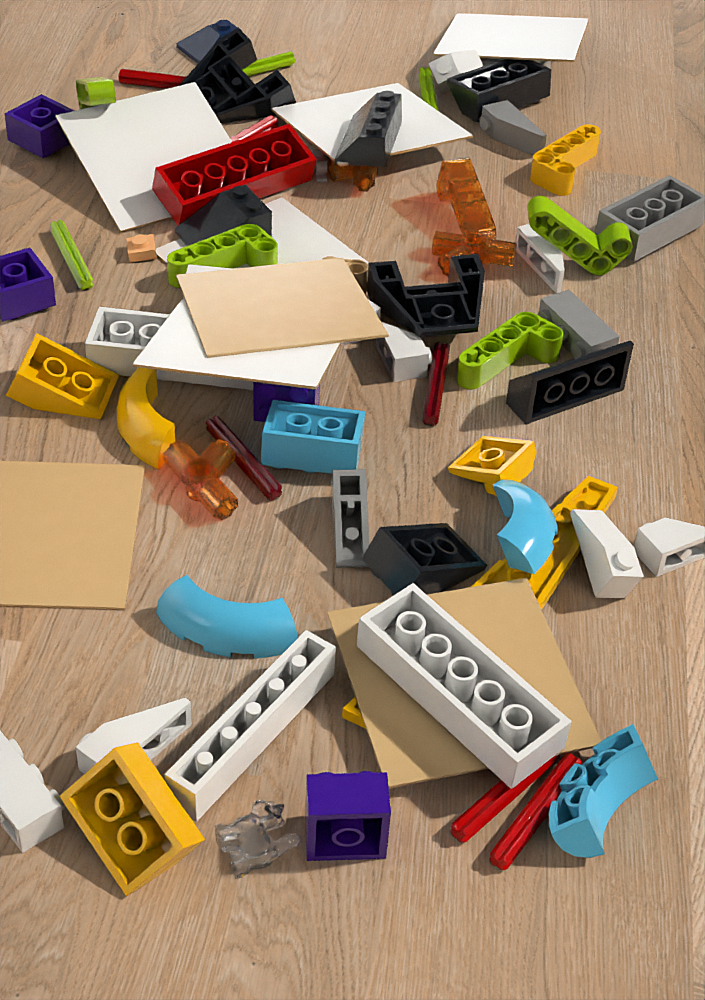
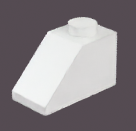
(454, 64)
(403, 354)
(669, 545)

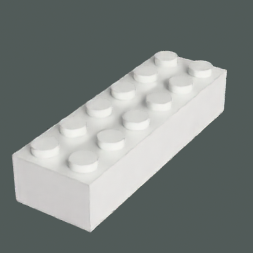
(122, 335)
(463, 685)

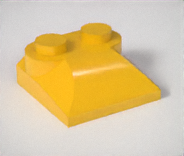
(495, 460)

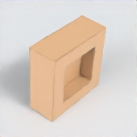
(141, 248)

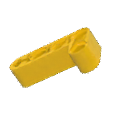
(556, 164)

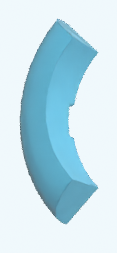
(531, 526)
(226, 625)
(596, 791)

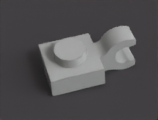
(321, 165)

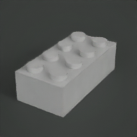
(656, 215)

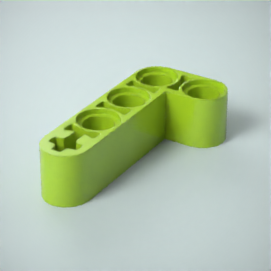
(95, 92)
(229, 249)
(594, 253)
(506, 344)

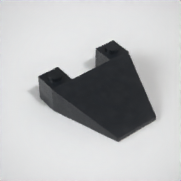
(229, 89)
(433, 307)

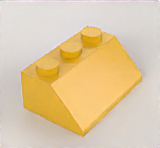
(131, 817)

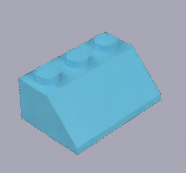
(312, 437)

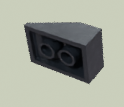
(226, 212)
(422, 555)

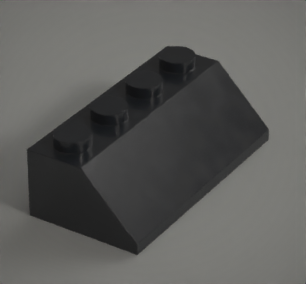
(507, 79)
(372, 131)
(570, 383)

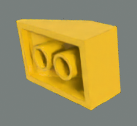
(61, 381)

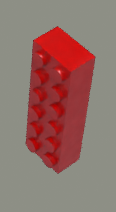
(262, 162)

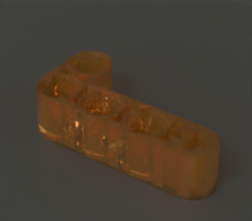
(461, 186)

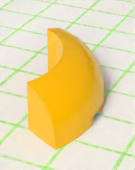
(139, 423)

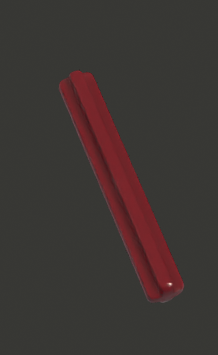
(436, 383)
(245, 459)

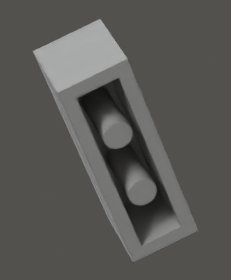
(580, 325)

